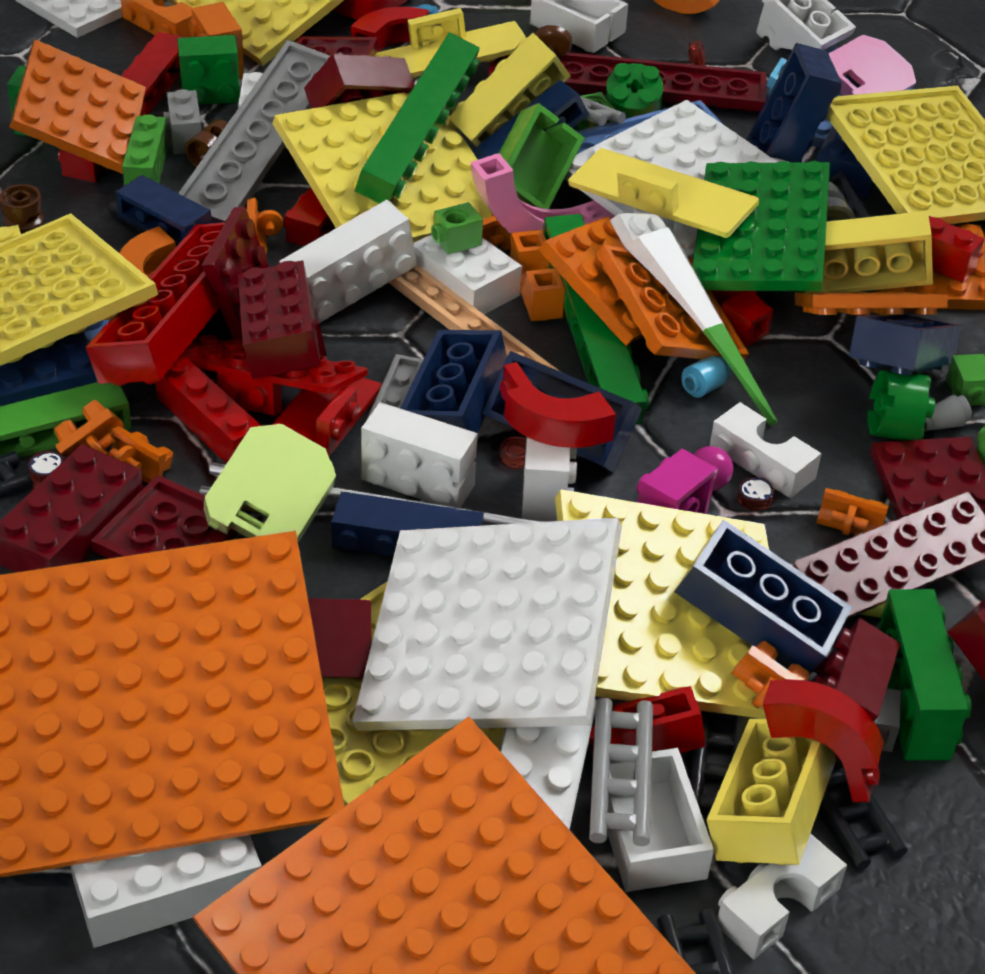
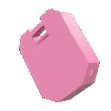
(872, 66)

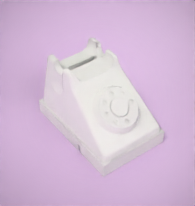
(803, 23)

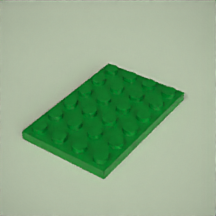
(782, 237)

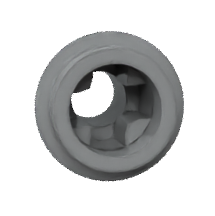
(949, 413)

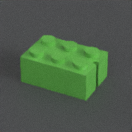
(537, 152)

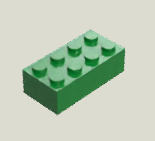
(926, 675)

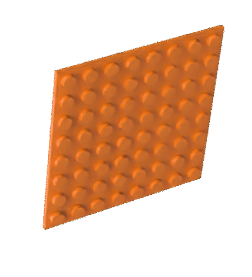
(160, 704)
(438, 875)

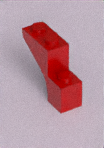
(746, 314)

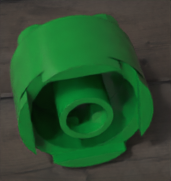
(635, 89)
(900, 405)

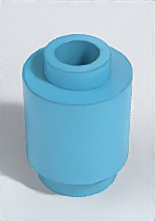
(705, 376)

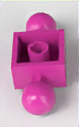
(686, 480)

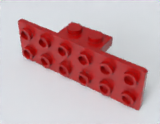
(264, 393)
(329, 416)

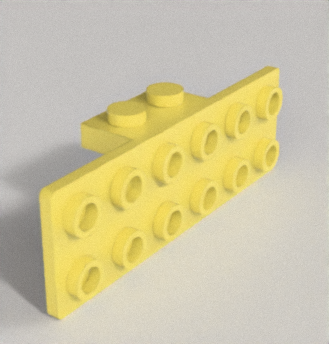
(431, 30)
(664, 192)

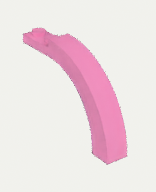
(496, 188)

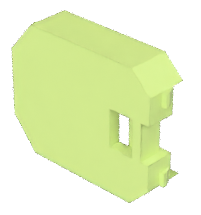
(275, 475)

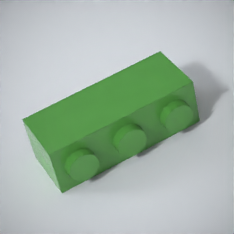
(146, 149)

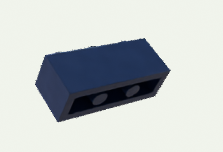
(154, 205)

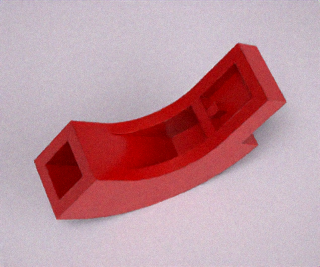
(387, 24)
(555, 420)
(833, 719)

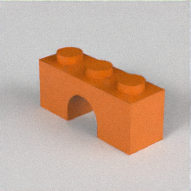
(155, 18)
(540, 286)

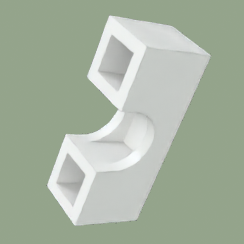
(784, 465)
(752, 912)

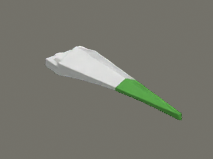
(664, 258)

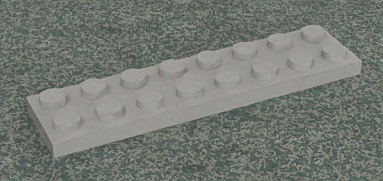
(249, 140)

